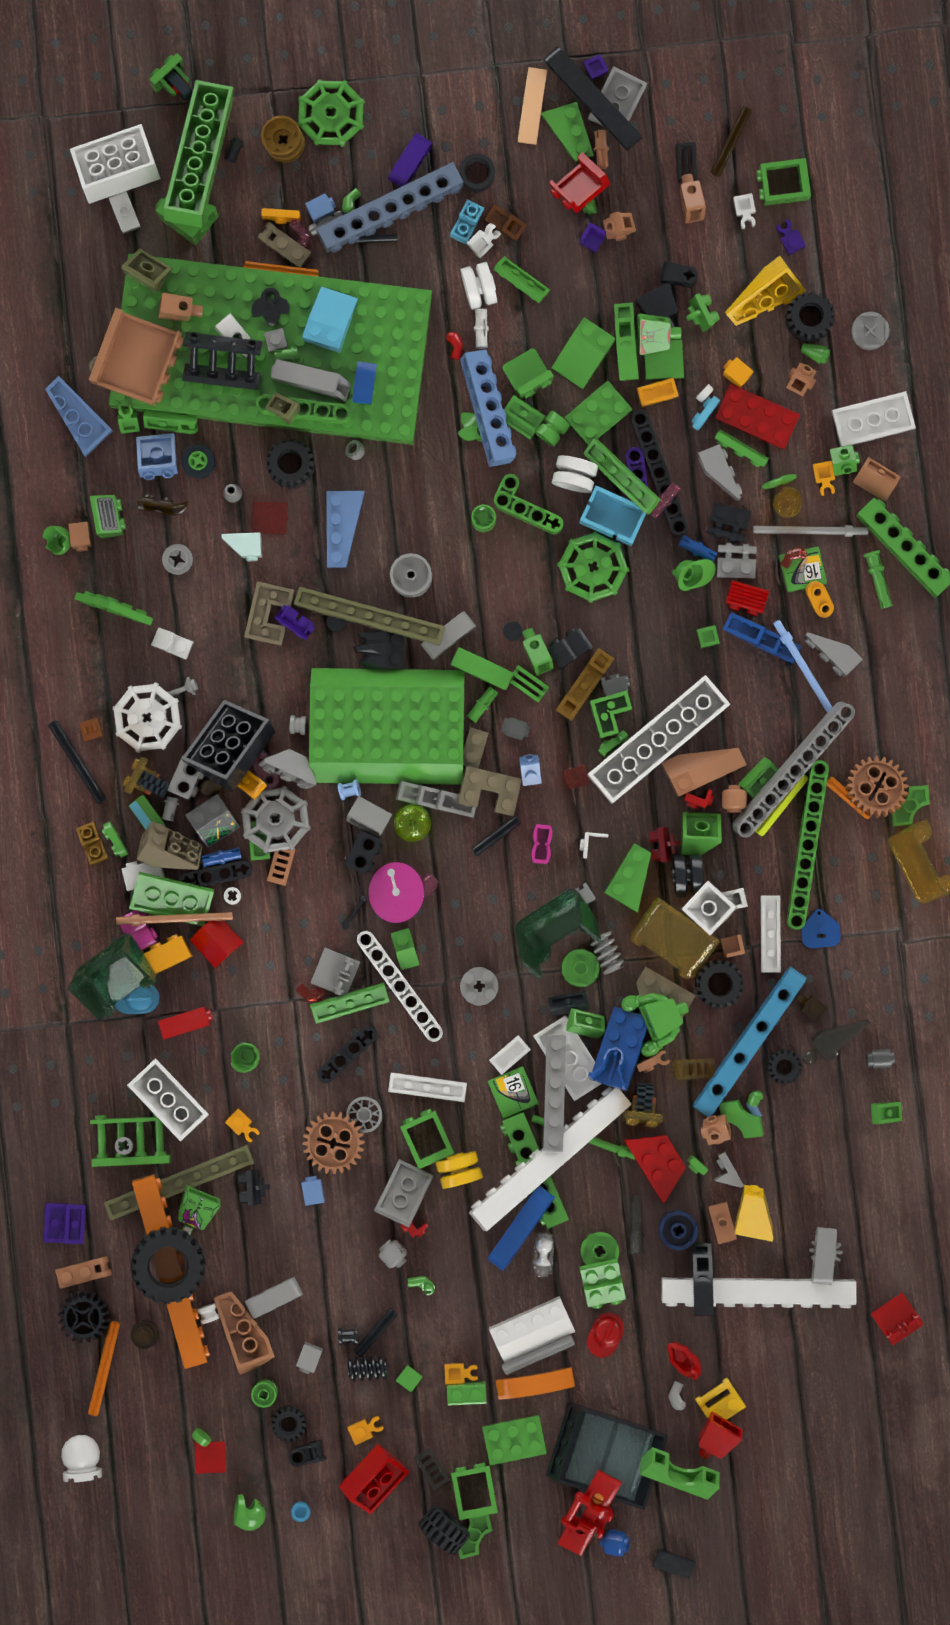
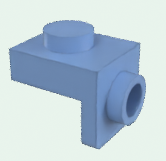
(530, 770)

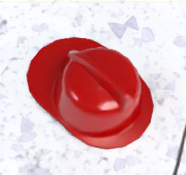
(605, 1335)

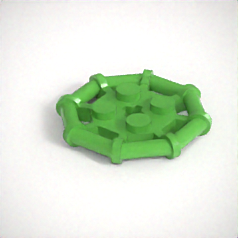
(331, 101)
(594, 578)

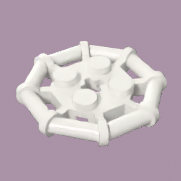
(158, 716)

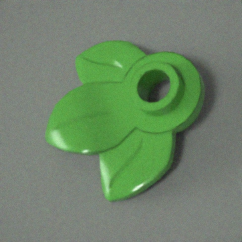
(470, 430)

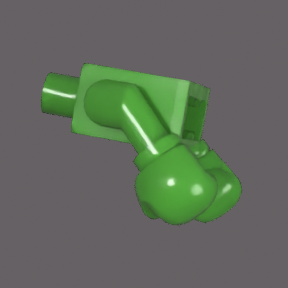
(661, 1018)

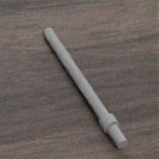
(847, 531)

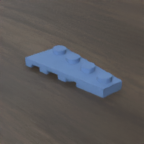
(80, 419)

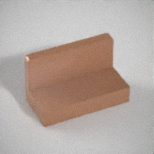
(876, 479)

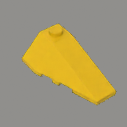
(770, 288)

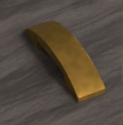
(585, 684)

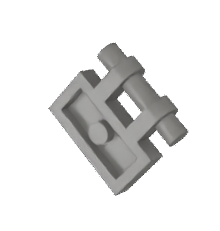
(736, 568)

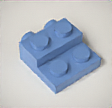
(156, 456)

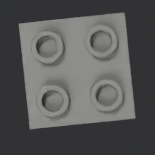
(335, 972)

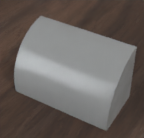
(368, 817)

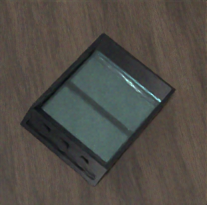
(606, 1443)

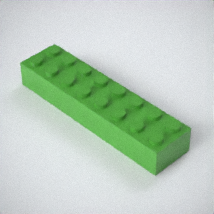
(198, 154)

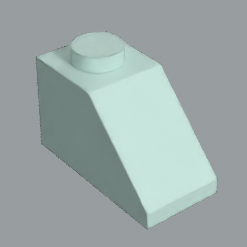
(245, 544)

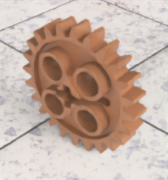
(892, 795)
(337, 1125)

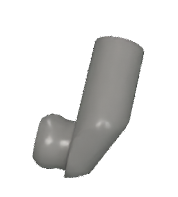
(674, 1396)

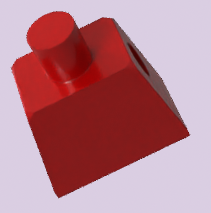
(718, 1437)

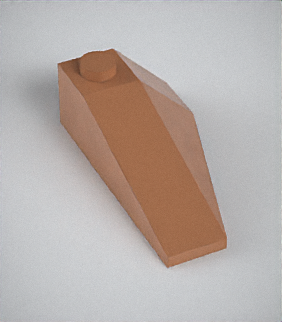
(694, 770)
(246, 1339)

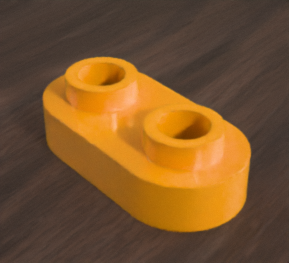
(819, 600)

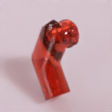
(792, 554)
(311, 995)

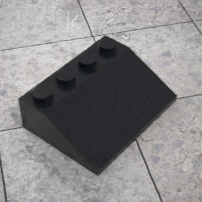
(229, 744)

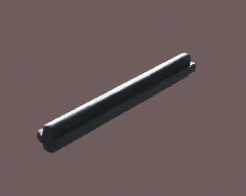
(77, 762)

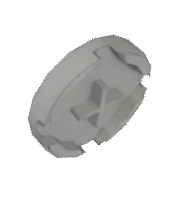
(870, 331)

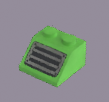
(107, 516)

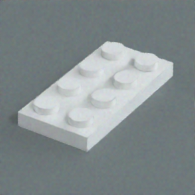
(873, 419)
(577, 1062)

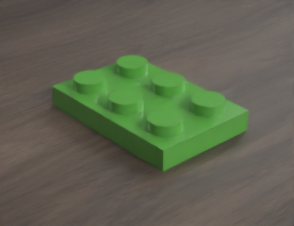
(598, 413)
(514, 1439)

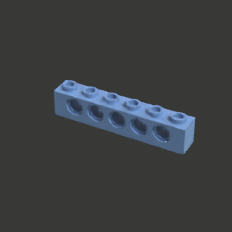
(495, 454)

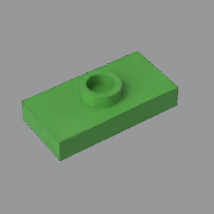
(696, 1166)

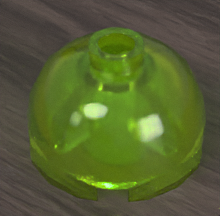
(415, 832)

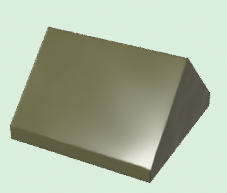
(146, 270)

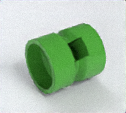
(554, 426)
(483, 518)
(264, 1393)

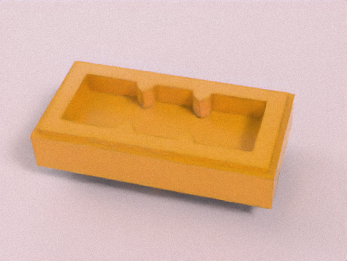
(280, 216)
(657, 392)

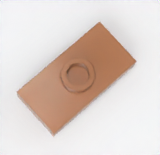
(722, 1222)

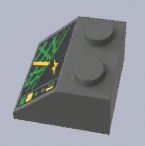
(212, 821)

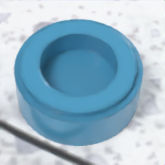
(300, 1511)

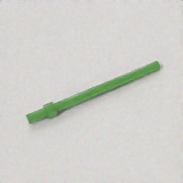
(621, 1150)

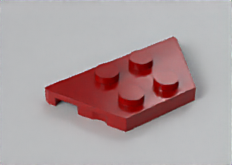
(658, 1162)

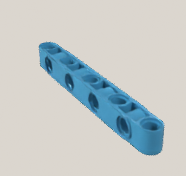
(749, 1042)

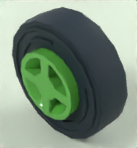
(192, 458)

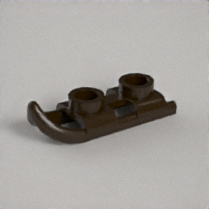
(166, 505)

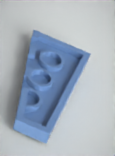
(342, 518)

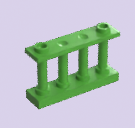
(141, 1156)

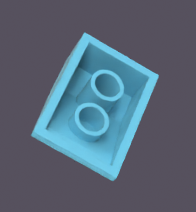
(329, 319)

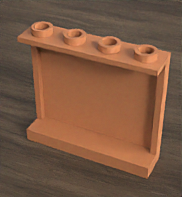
(136, 358)

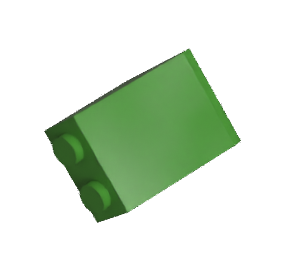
(191, 233)

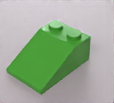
(583, 353)

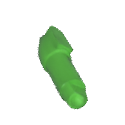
(785, 479)

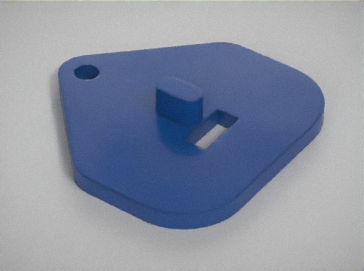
(820, 925)

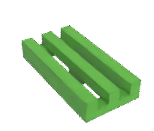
(537, 699)

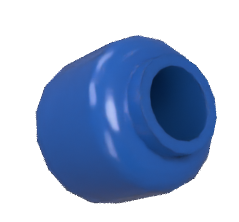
(615, 1542)

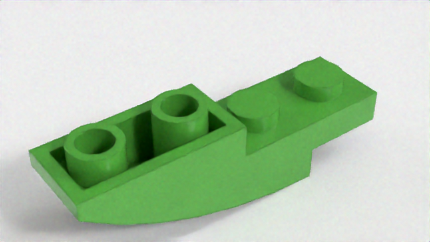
(626, 341)

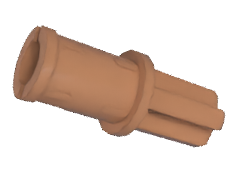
(601, 149)

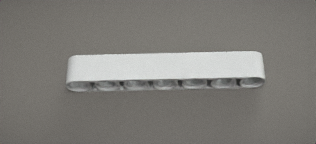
(397, 976)

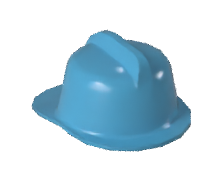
(139, 1001)

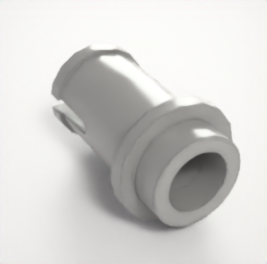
(170, 808)

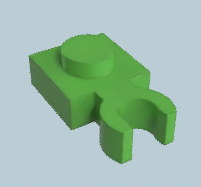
(127, 419)
(612, 745)

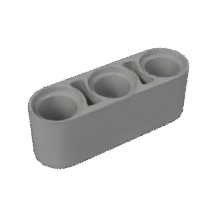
(454, 631)
(824, 1256)
(273, 1297)

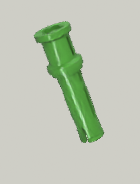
(876, 570)

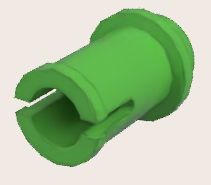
(287, 354)

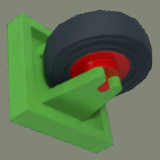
(171, 74)

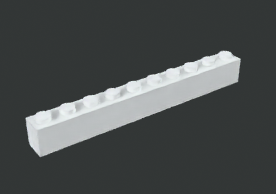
(545, 1163)
(763, 1291)

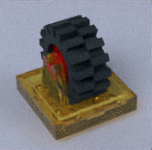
(144, 779)
(643, 1108)

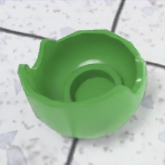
(57, 539)
(245, 1057)

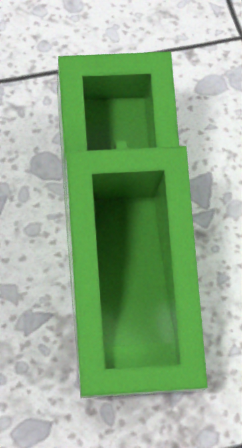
(482, 669)

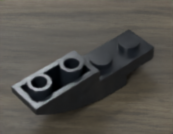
(702, 1279)

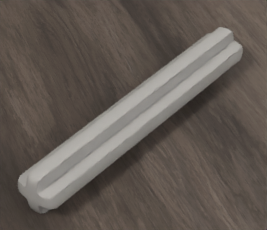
(538, 1354)

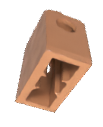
(692, 199)
(170, 310)

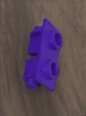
(301, 627)

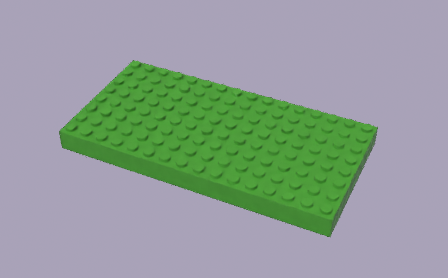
(384, 330)

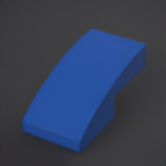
(364, 383)

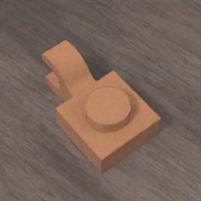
(647, 1064)

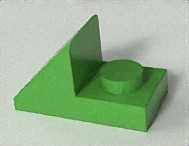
(405, 949)
(886, 1112)

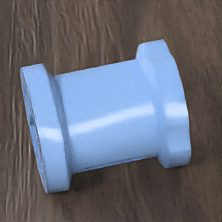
(349, 789)

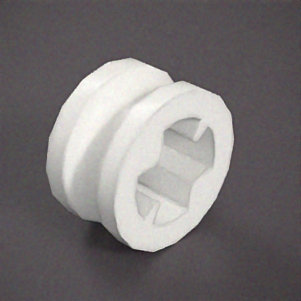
(226, 895)

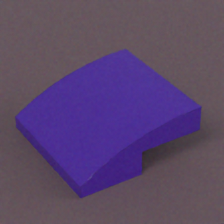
(64, 1223)

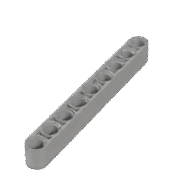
(802, 765)

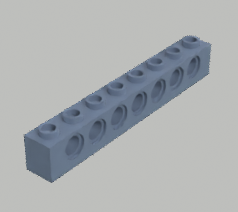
(447, 173)

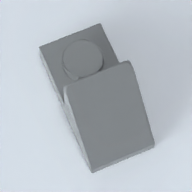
(730, 1176)

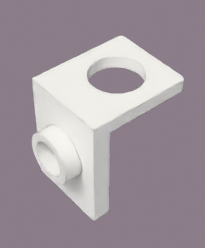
(584, 842)

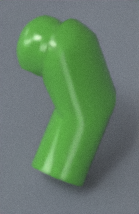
(348, 201)
(423, 1282)

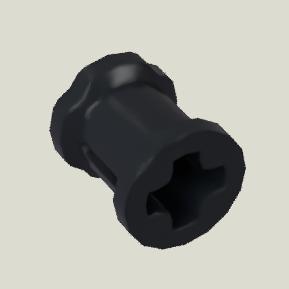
(350, 1332)

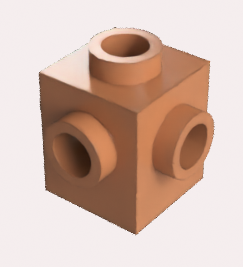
(619, 226)
(801, 379)
(716, 1129)

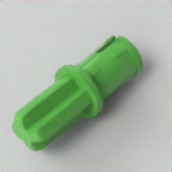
(482, 704)

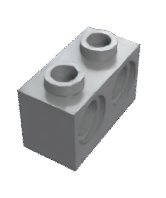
(182, 776)

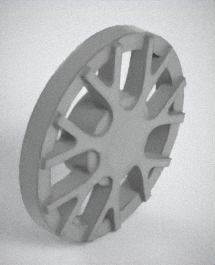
(365, 1114)

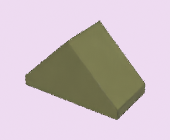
(283, 408)

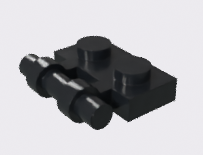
(728, 516)

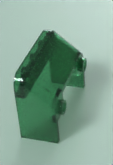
(550, 924)

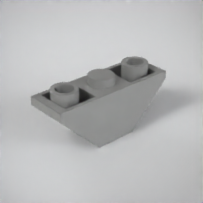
(290, 767)

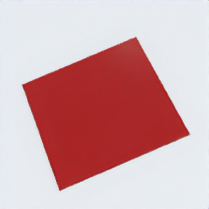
(210, 1458)

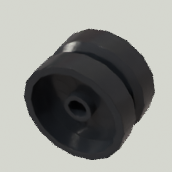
(684, 876)

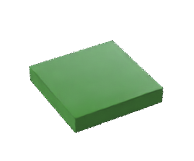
(665, 363)

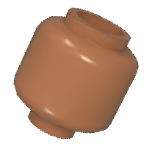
(734, 799)

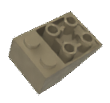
(168, 848)

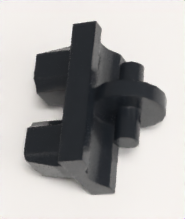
(255, 1187)

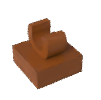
(91, 729)

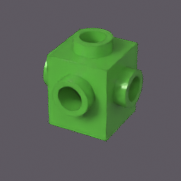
(844, 460)

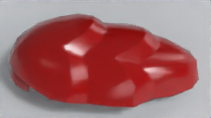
(684, 1360)

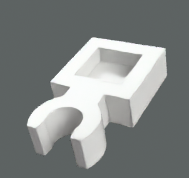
(745, 207)
(481, 241)

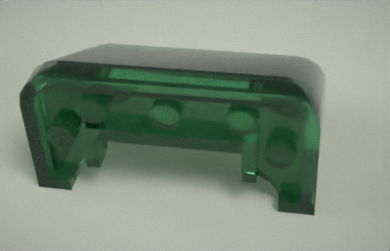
(111, 976)

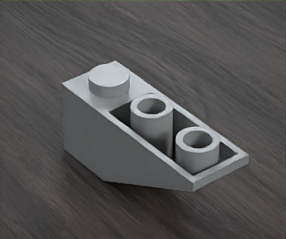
(716, 468)
(838, 654)

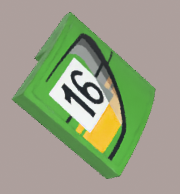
(804, 571)
(513, 1092)

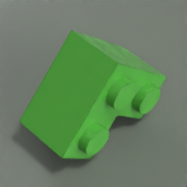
(605, 708)

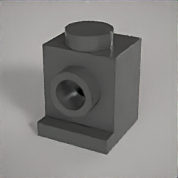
(615, 684)

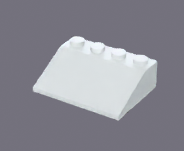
(115, 163)

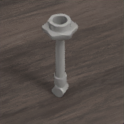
(190, 686)

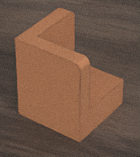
(732, 946)

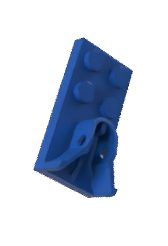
(619, 1049)

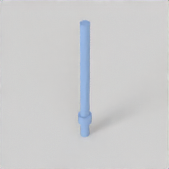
(786, 638)

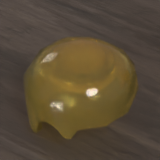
(788, 502)

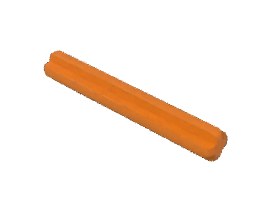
(279, 268)

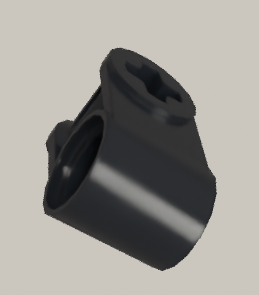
(676, 274)
(309, 1453)

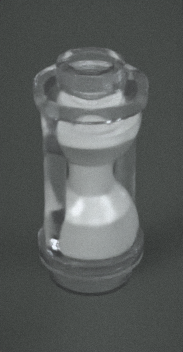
(543, 1244)

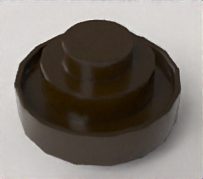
(145, 1334)

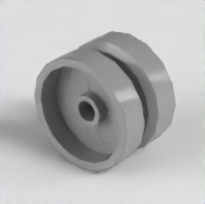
(414, 586)

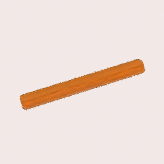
(103, 1369)

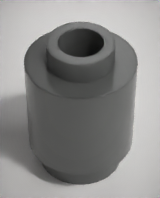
(515, 728)
(880, 1058)

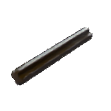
(731, 141)

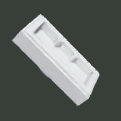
(124, 212)
(509, 1054)

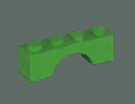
(699, 1481)

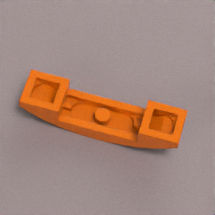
(535, 1384)

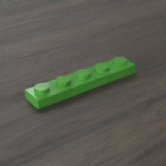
(621, 476)

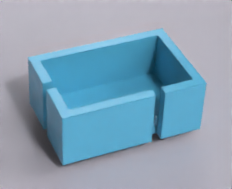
(612, 516)

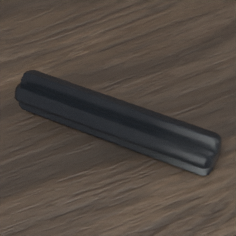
(496, 835)
(375, 1333)

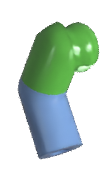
(753, 1102)

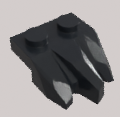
(381, 650)

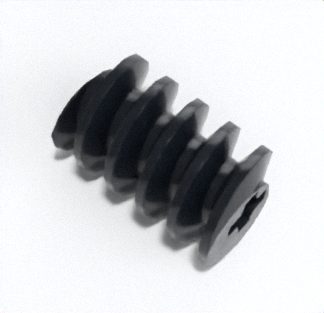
(367, 1368)

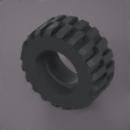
(168, 1291)

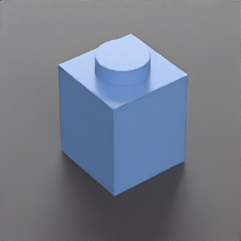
(320, 207)
(313, 1190)

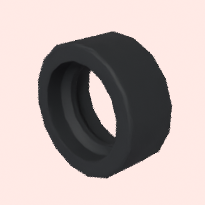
(477, 158)

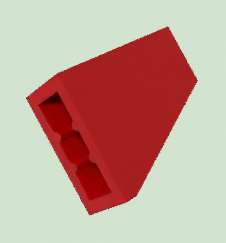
(185, 1022)

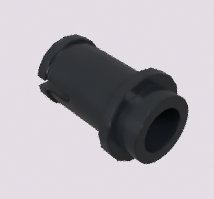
(234, 149)

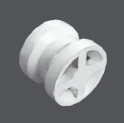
(208, 1313)

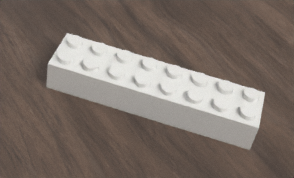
(658, 739)

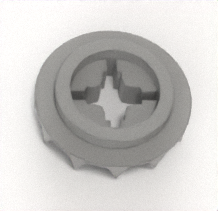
(174, 551)

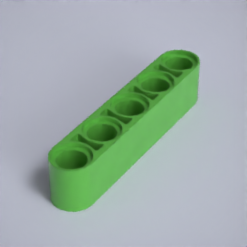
(313, 406)

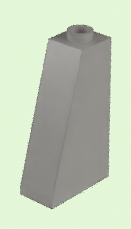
(311, 380)

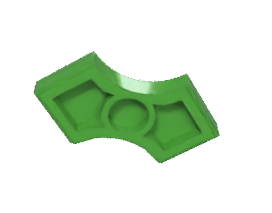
(916, 798)
(748, 1124)
(477, 1528)

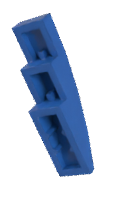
(758, 636)

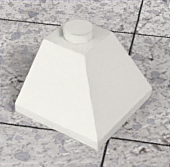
(709, 908)

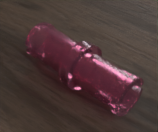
(666, 499)

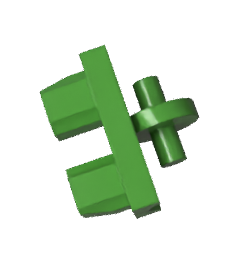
(700, 313)

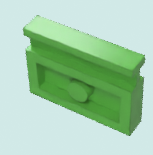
(523, 417)

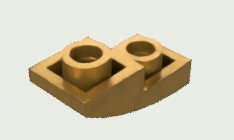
(92, 844)

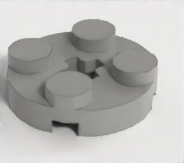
(470, 979)

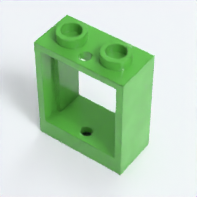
(804, 185)
(410, 1122)
(462, 1471)

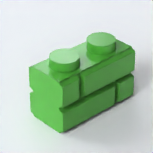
(466, 1393)

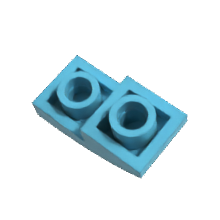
(467, 222)

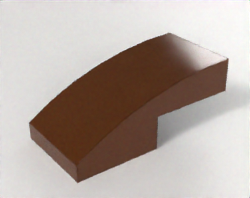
(504, 222)

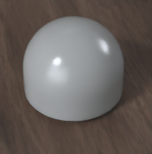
(359, 452)

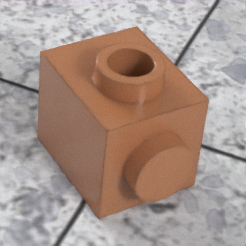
(80, 536)

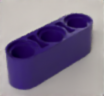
(410, 160)
(637, 465)

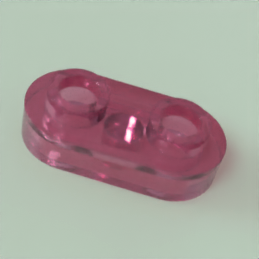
(261, 774)

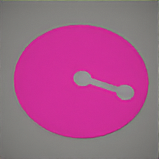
(396, 892)

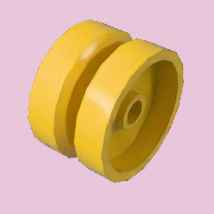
(458, 1166)

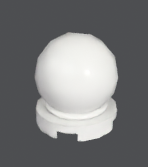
(80, 1458)

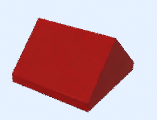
(216, 941)

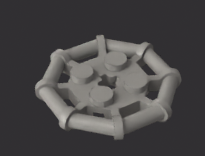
(275, 830)

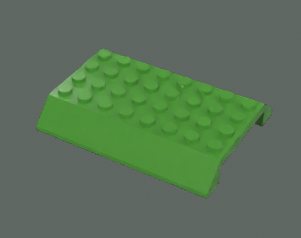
(386, 726)

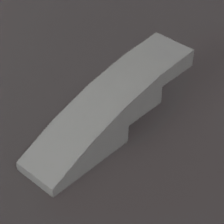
(433, 799)

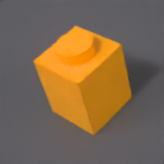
(737, 372)

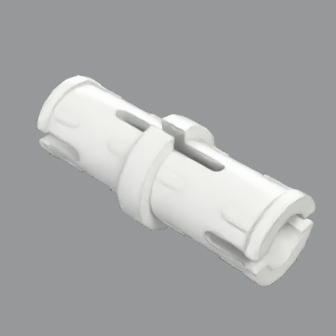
(481, 328)

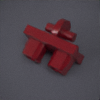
(666, 844)

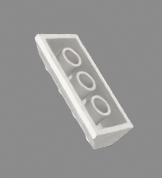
(168, 1100)
(531, 1329)

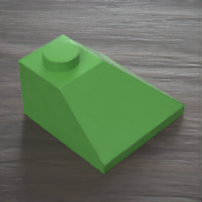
(700, 832)

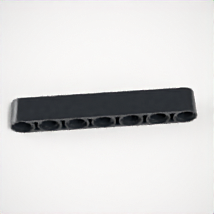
(592, 98)
(659, 463)

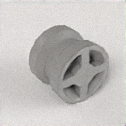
(297, 725)

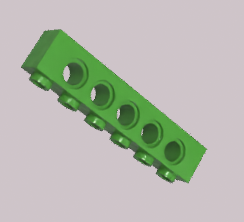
(906, 558)
(519, 1122)

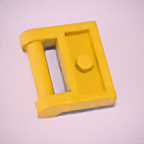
(726, 1406)

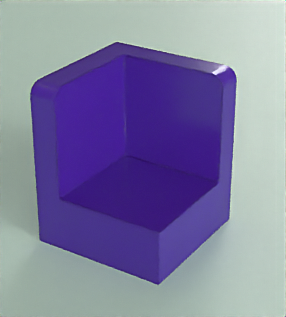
(592, 237)

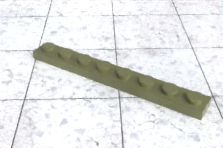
(369, 616)
(191, 1177)

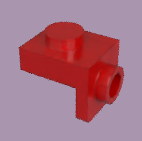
(694, 801)
(413, 1230)

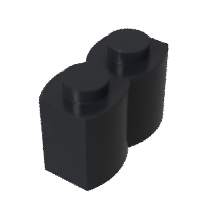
(569, 648)

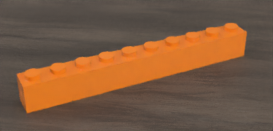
(169, 1271)

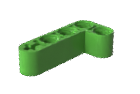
(530, 508)

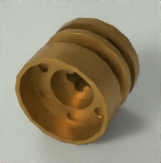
(283, 128)

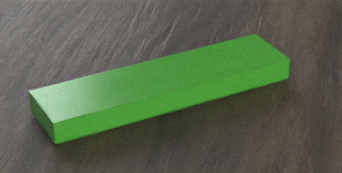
(349, 1003)

